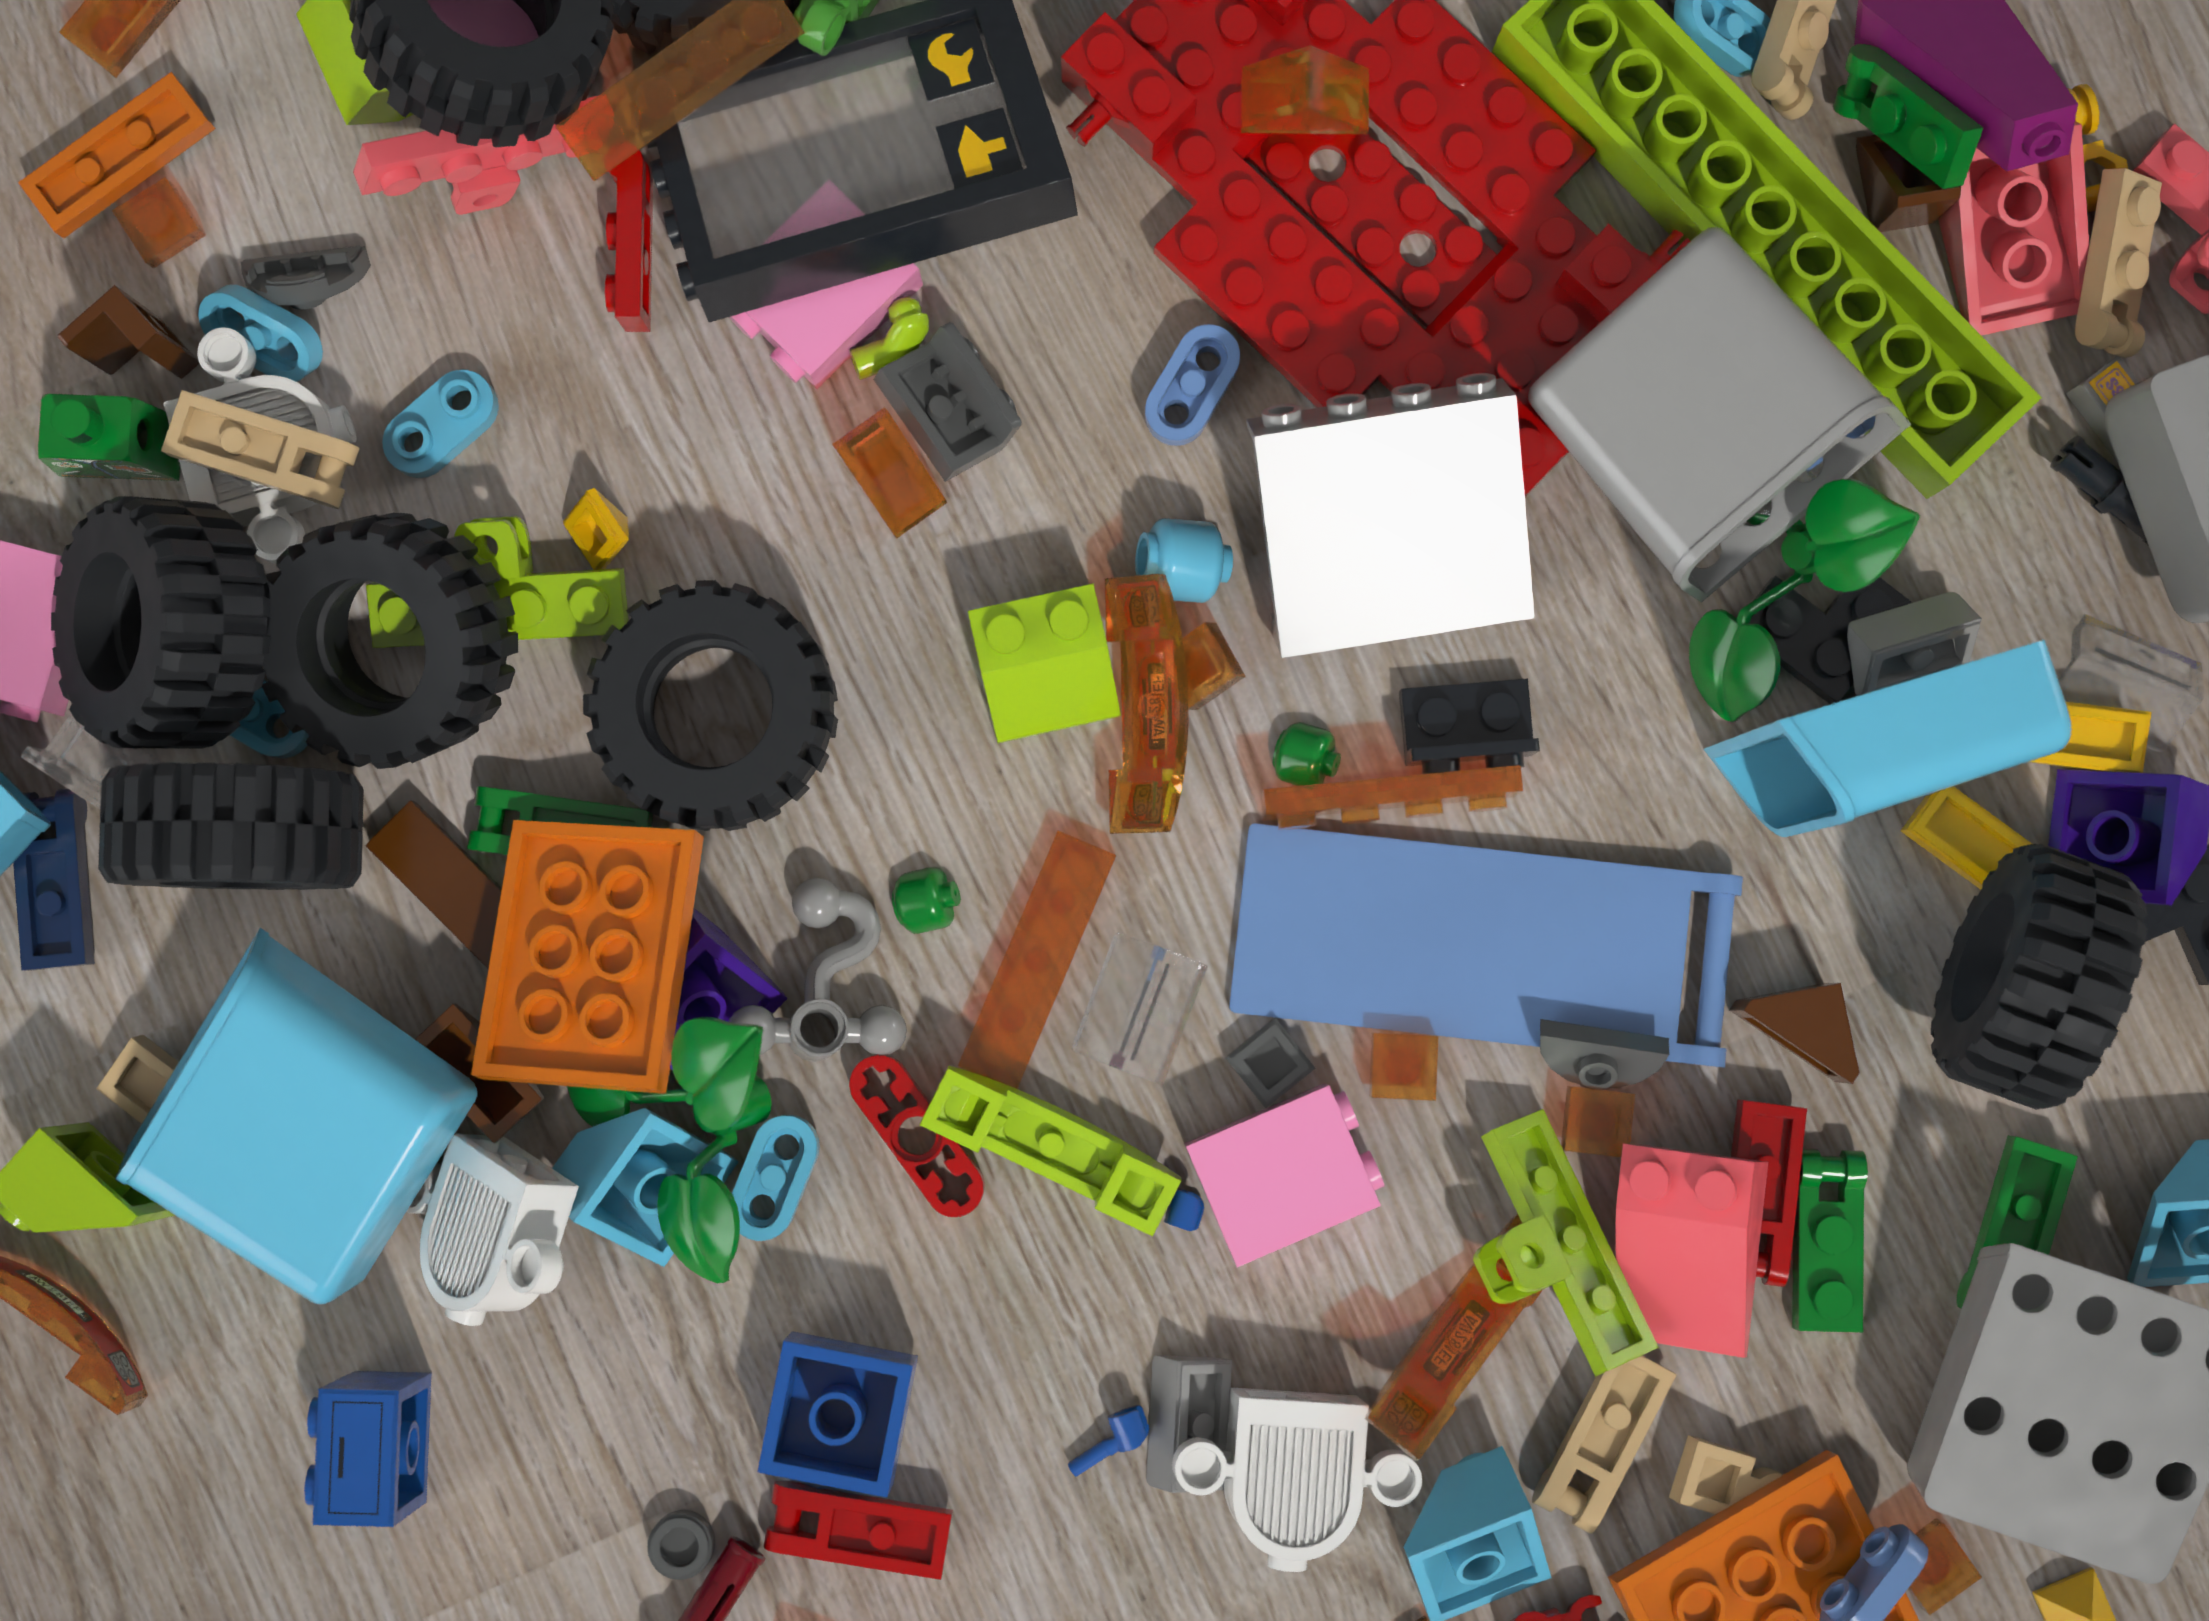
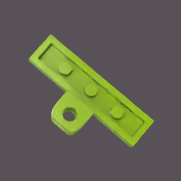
(542, 602)
(1559, 1246)

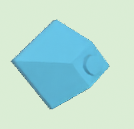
(621, 1175)
(2176, 1227)
(1475, 1538)

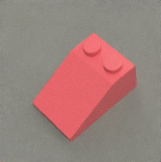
(2019, 241)
(1691, 1243)

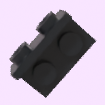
(1467, 724)

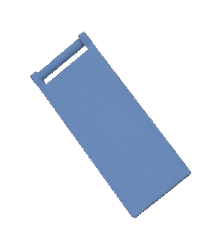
(1473, 940)

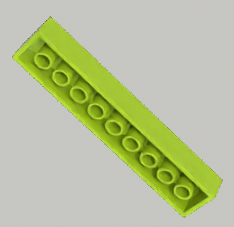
(1711, 159)

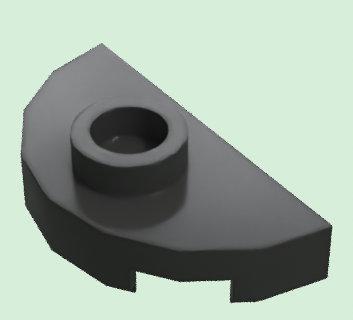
(305, 277)
(1600, 1055)

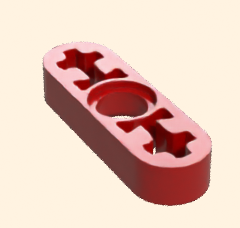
(876, 1105)

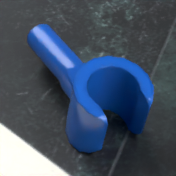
(1185, 1210)
(1129, 1432)

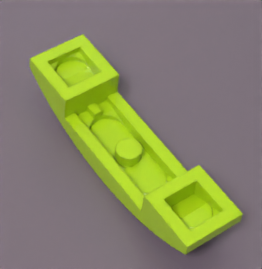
(1054, 1145)

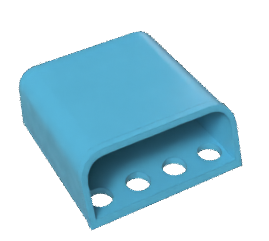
(1898, 742)
(297, 1125)

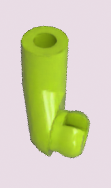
(903, 337)

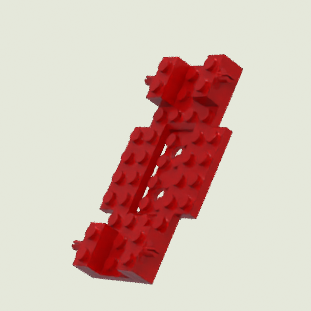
(1172, 91)

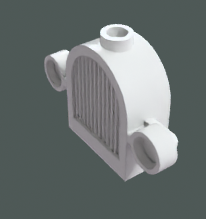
(264, 510)
(491, 1227)
(1295, 1471)

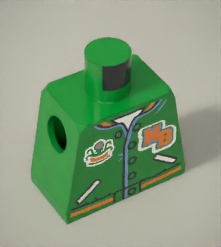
(99, 438)

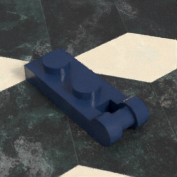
(55, 889)

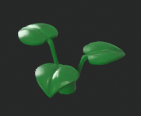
(1846, 540)
(718, 1076)

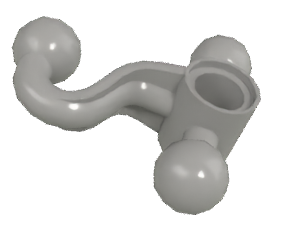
(879, 1029)

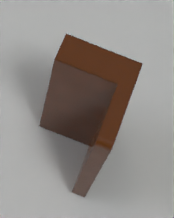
(120, 328)

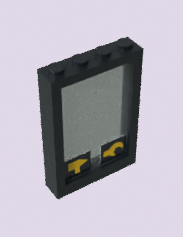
(862, 159)

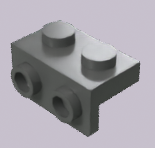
(950, 402)

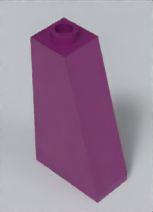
(1982, 65)

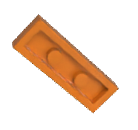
(116, 155)

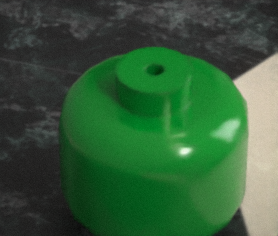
(1305, 755)
(925, 900)

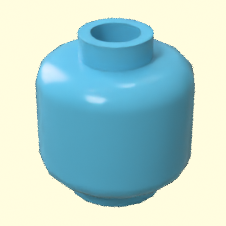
(1188, 555)

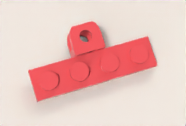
(479, 174)
(2184, 175)

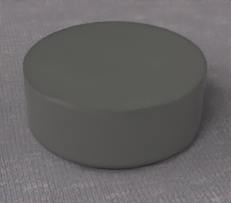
(681, 1544)

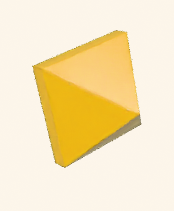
(597, 528)
(2074, 1599)

